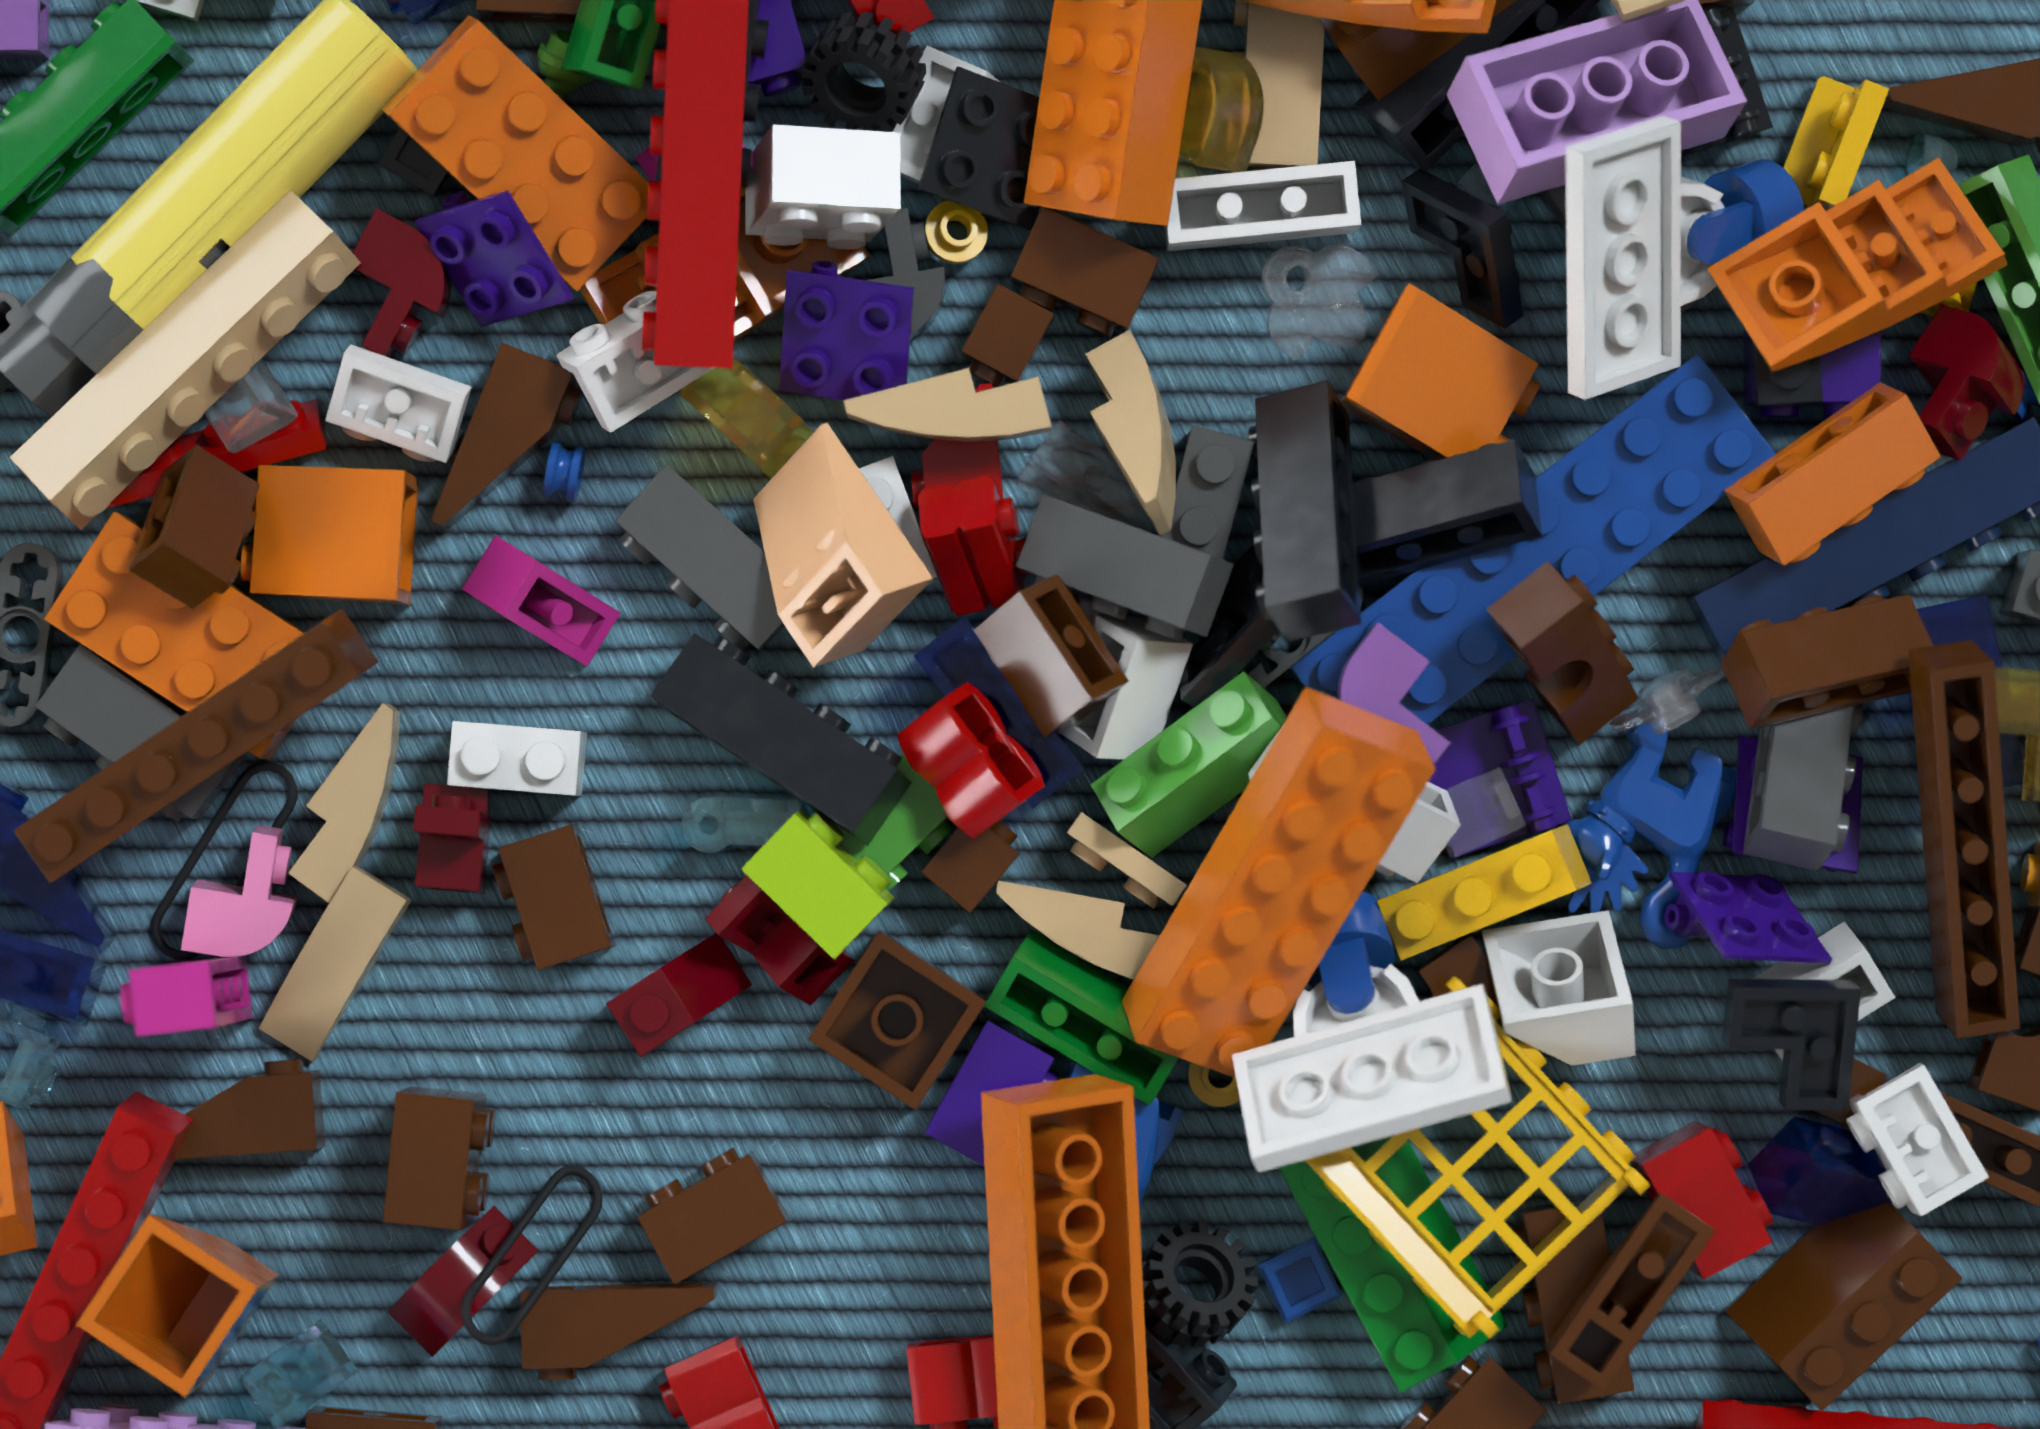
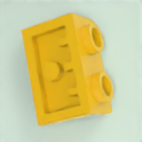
(1833, 139)

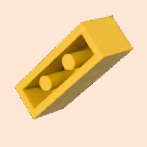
(1484, 892)

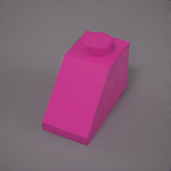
(541, 601)

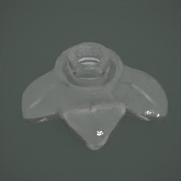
(1325, 301)
(1668, 700)

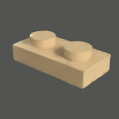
(1146, 878)

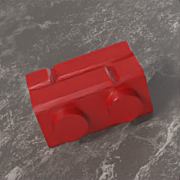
(972, 543)

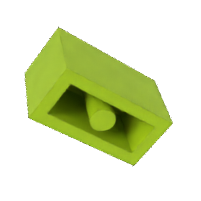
(820, 880)

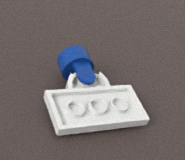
(1645, 244)
(1367, 1055)

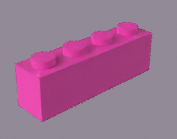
(187, 995)

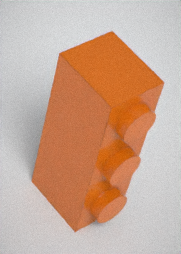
(1833, 474)

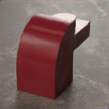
(407, 266)
(1970, 378)
(452, 838)
(776, 941)
(433, 1303)

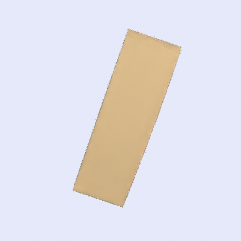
(953, 411)
(1136, 426)
(351, 805)
(1082, 926)
(334, 962)

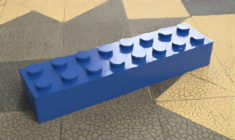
(1598, 518)

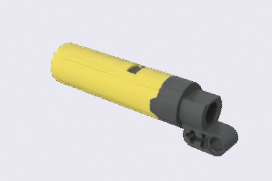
(253, 149)

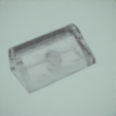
(251, 409)
(1082, 475)

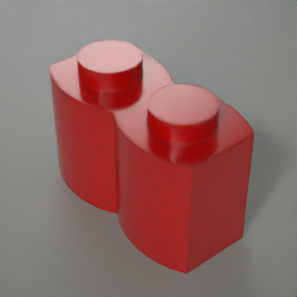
(970, 760)
(953, 1381)
(717, 1389)

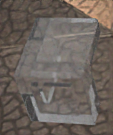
(1484, 811)

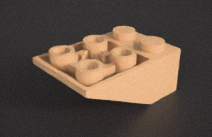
(833, 552)

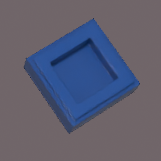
(1299, 1280)

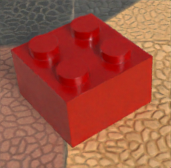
(1698, 1173)

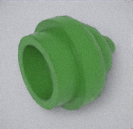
(550, 60)

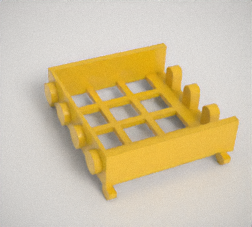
(1421, 1254)

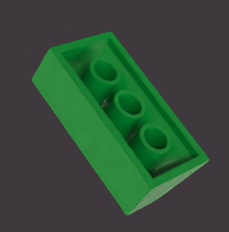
(82, 106)
(1400, 1319)

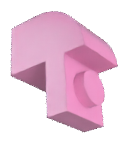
(240, 919)

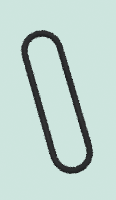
(206, 838)
(511, 1239)

